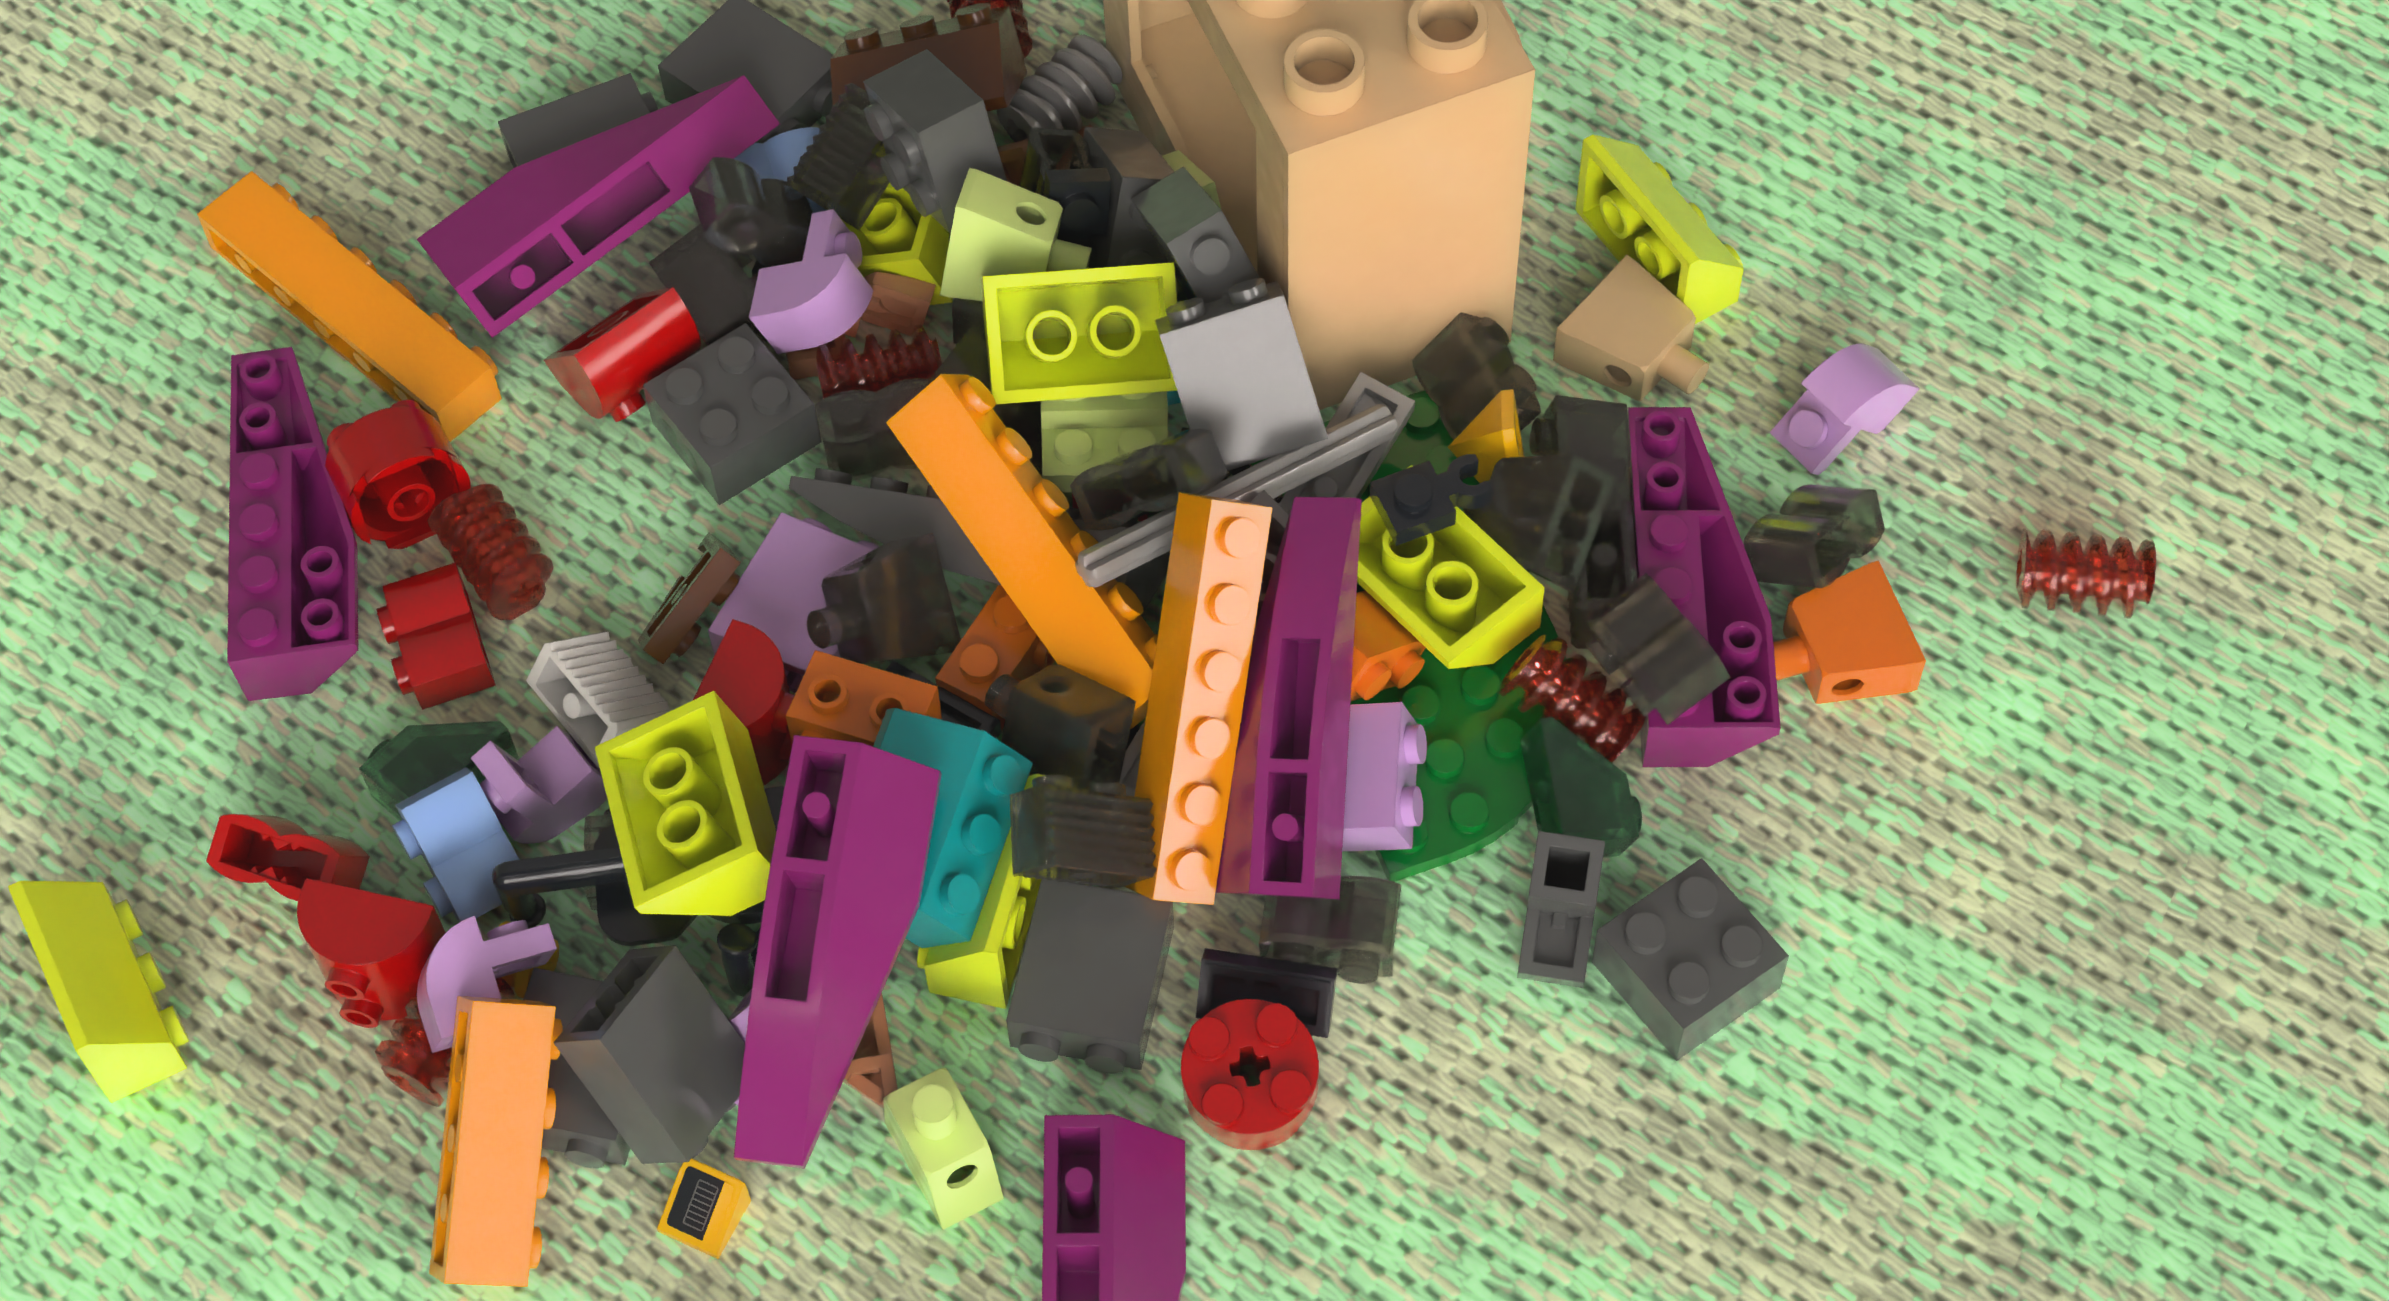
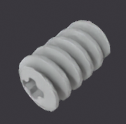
(1063, 90)

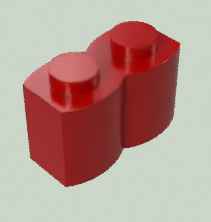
(436, 637)
(283, 854)

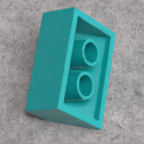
(968, 819)

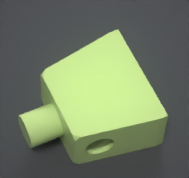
(1004, 232)
(936, 1139)

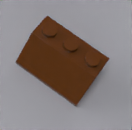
(975, 46)

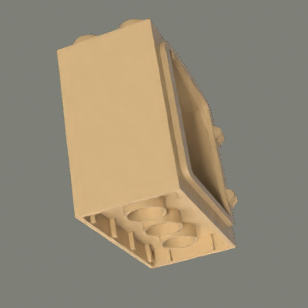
(1353, 154)

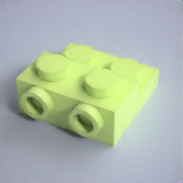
(1097, 429)

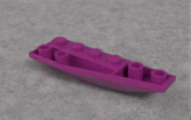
(584, 200)
(287, 537)
(1699, 561)
(1296, 714)
(830, 931)
(1112, 1211)

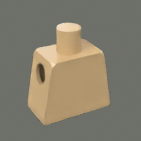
(1631, 335)

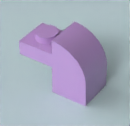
(813, 298)
(1843, 395)
(543, 789)
(469, 967)

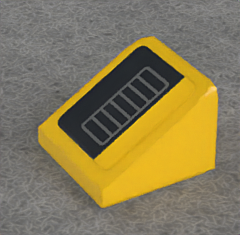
(704, 1207)

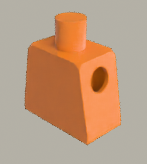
(1850, 640)

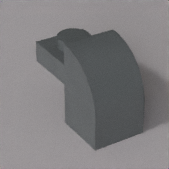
(1561, 909)

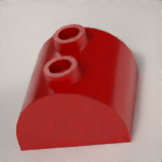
(625, 350)
(755, 688)
(367, 947)

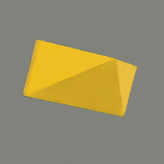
(1492, 435)

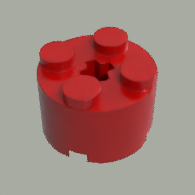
(393, 473)
(1259, 1036)

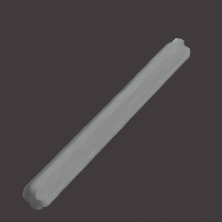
(1274, 475)

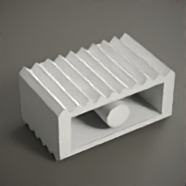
(593, 689)

